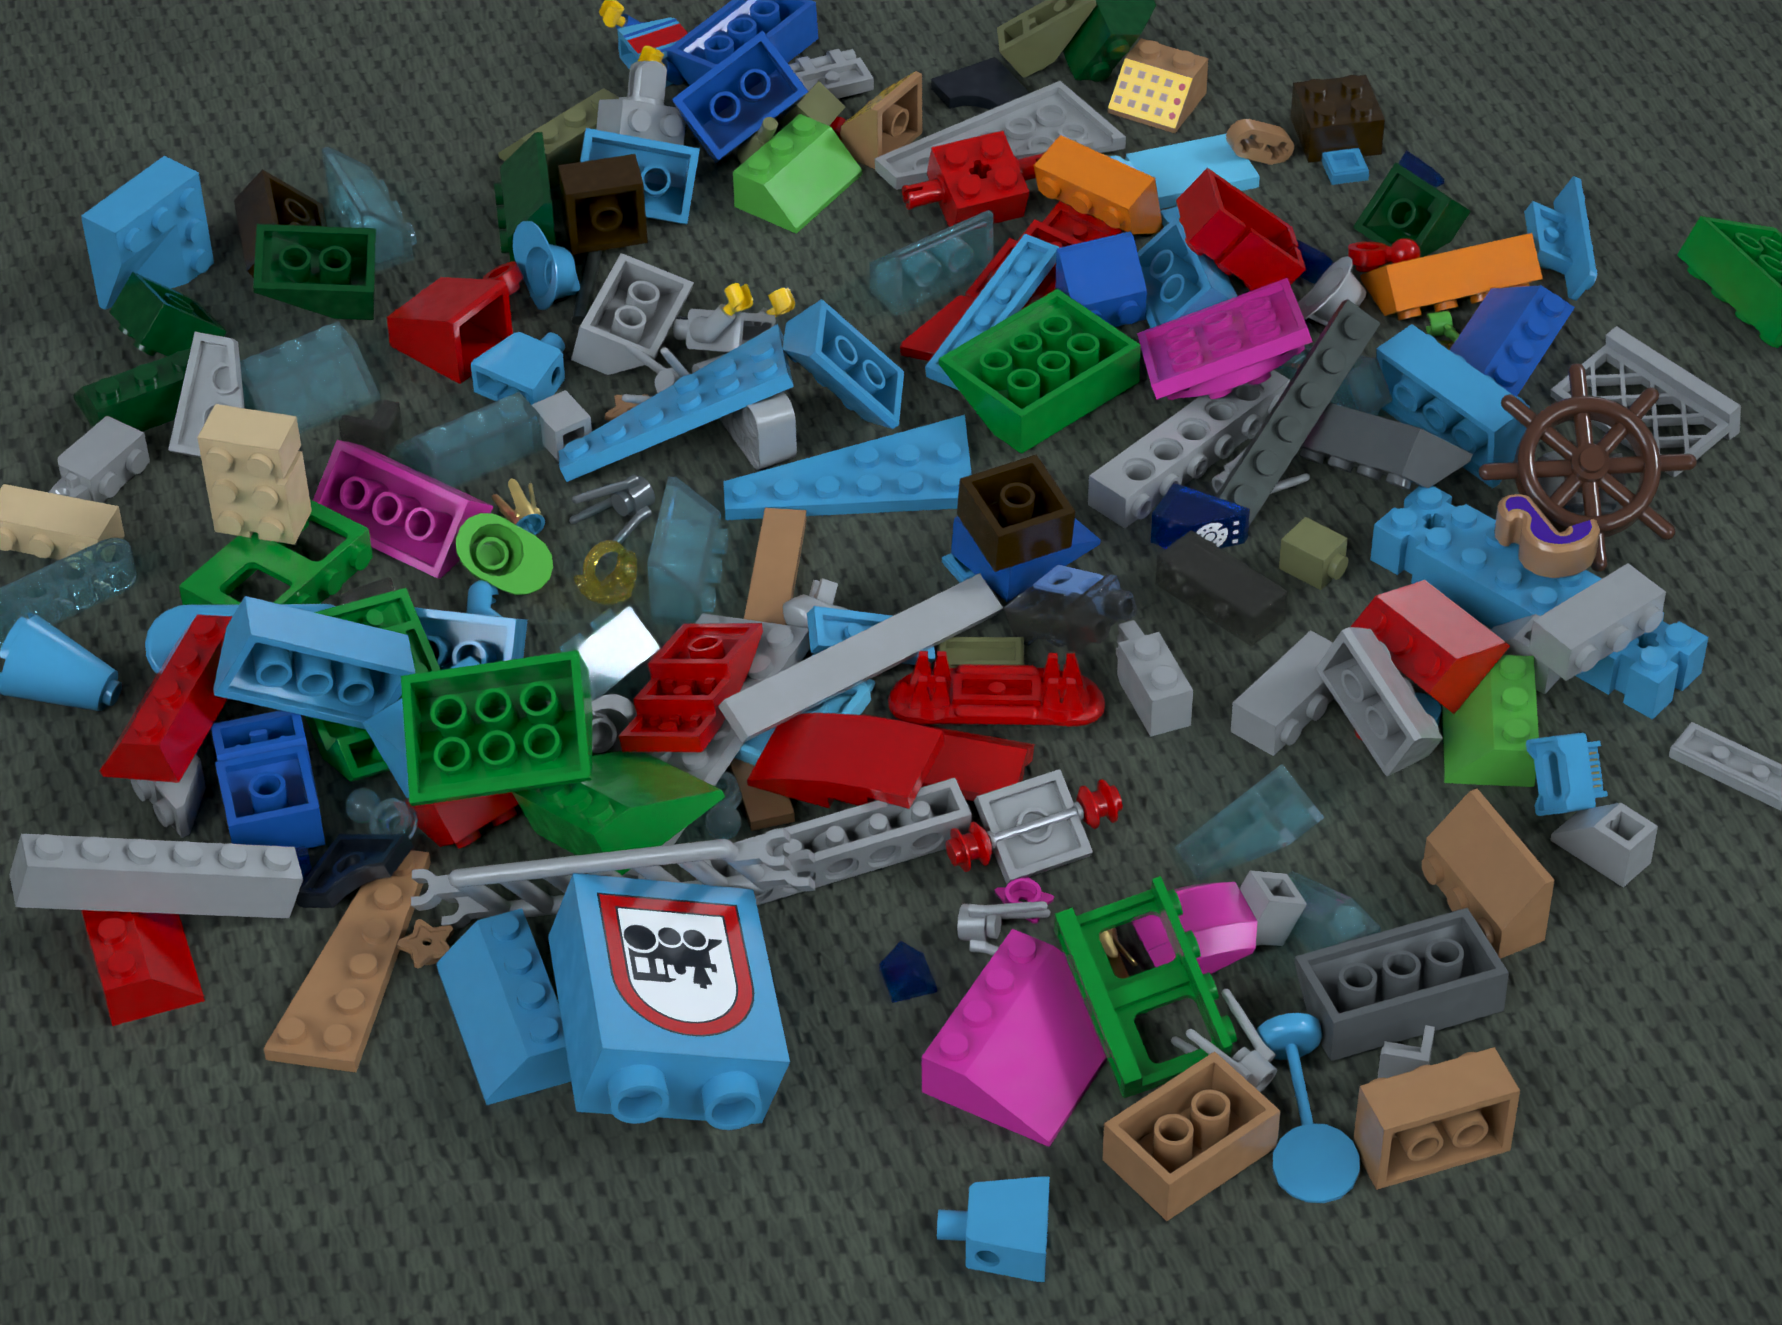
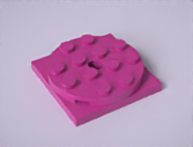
(1225, 344)

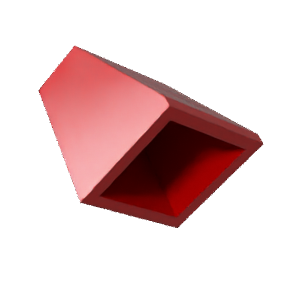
(452, 324)

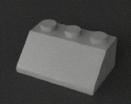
(631, 308)
(1378, 700)

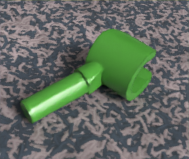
(1441, 324)

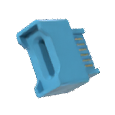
(1566, 773)

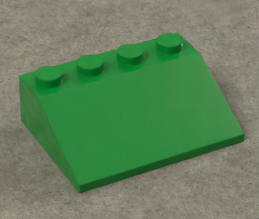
(1742, 268)
(1042, 369)
(497, 727)
(624, 807)

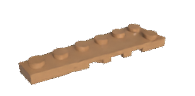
(344, 989)

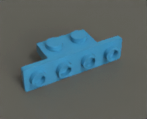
(1564, 238)

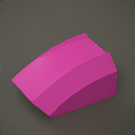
(1216, 917)

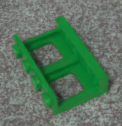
(309, 580)
(1117, 1001)

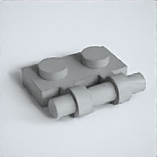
(837, 71)

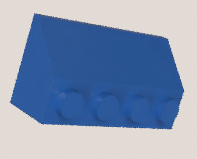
(787, 23)
(1512, 333)

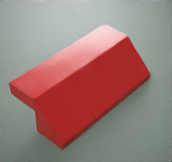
(978, 762)

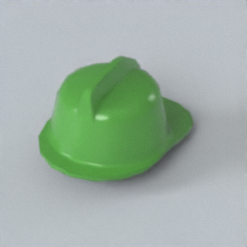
(503, 554)

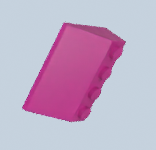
(1017, 1043)

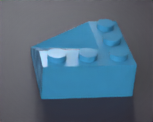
(150, 229)

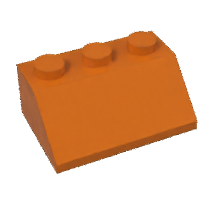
(1099, 186)

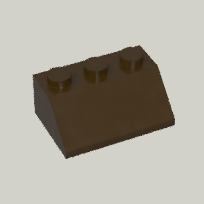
(275, 203)

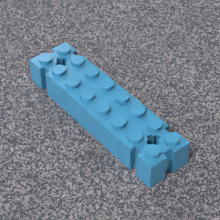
(1467, 564)

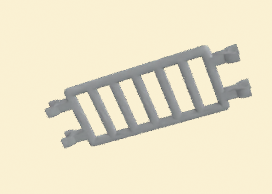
(750, 858)

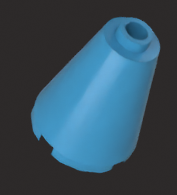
(54, 668)

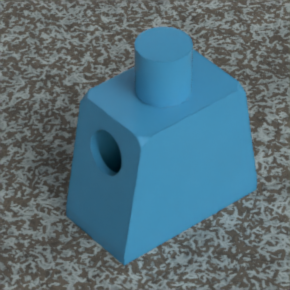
(520, 366)
(1002, 1227)

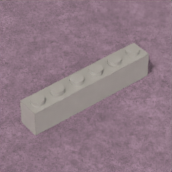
(154, 876)

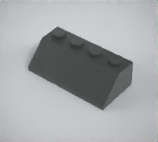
(1381, 448)
(1401, 981)

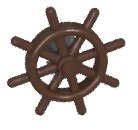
(1587, 479)

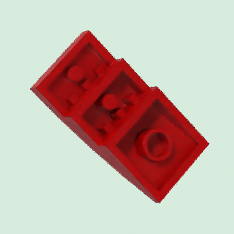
(1061, 228)
(688, 684)
(847, 759)

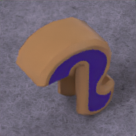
(1540, 544)

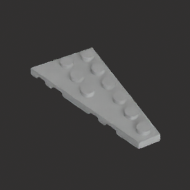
(1028, 124)

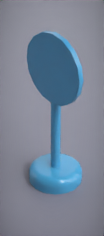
(1312, 1159)

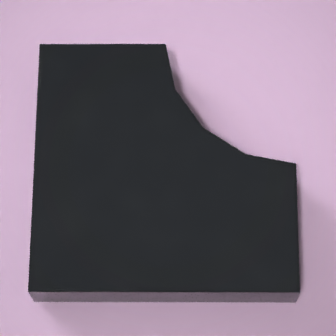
(980, 85)
(350, 864)

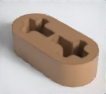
(1257, 148)

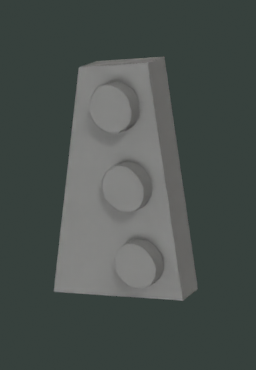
(209, 379)

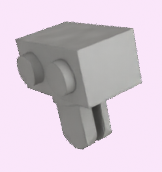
(643, 110)

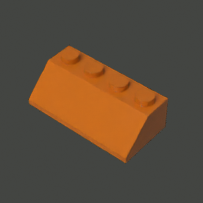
(1453, 276)

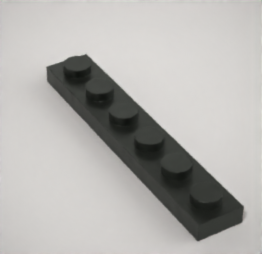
(1299, 408)

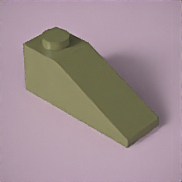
(1041, 33)

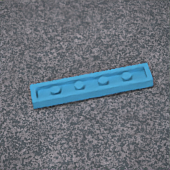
(1000, 298)

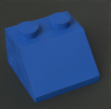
(1104, 278)
(271, 799)

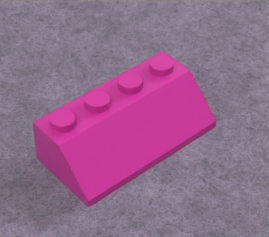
(403, 508)

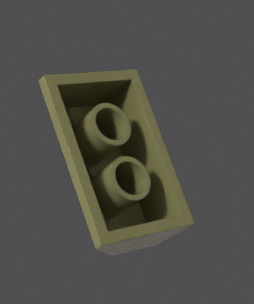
(565, 134)

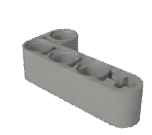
(762, 429)

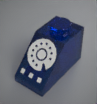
(1206, 515)

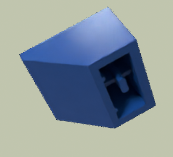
(259, 735)

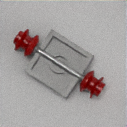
(1033, 826)

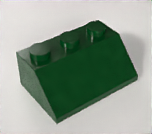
(524, 193)
(139, 396)

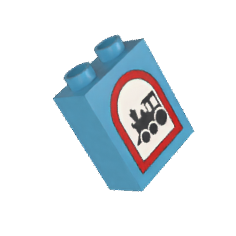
(667, 1001)

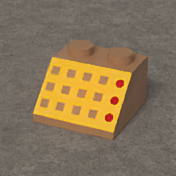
(1159, 85)
(886, 121)

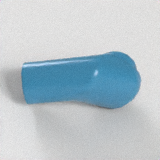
(481, 599)

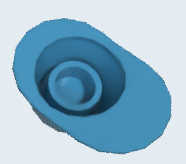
(545, 267)

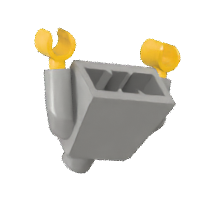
(727, 326)

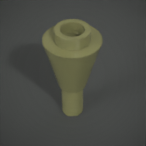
(758, 139)

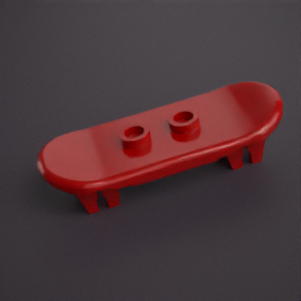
(996, 694)

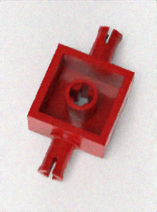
(975, 178)

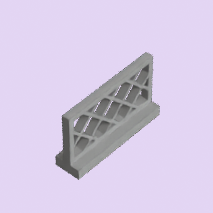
(1675, 387)

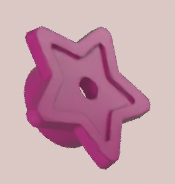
(1023, 889)

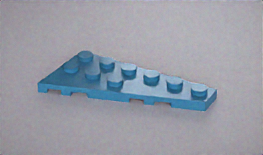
(721, 387)
(881, 475)

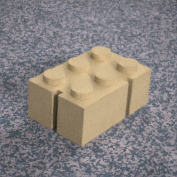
(254, 473)

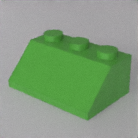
(795, 174)
(1490, 730)

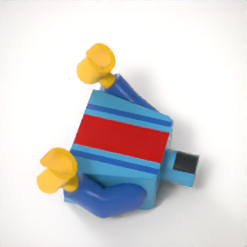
(644, 39)

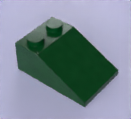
(317, 268)

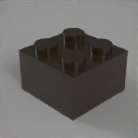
(1337, 116)
(603, 204)
(1015, 512)

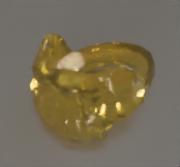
(618, 584)

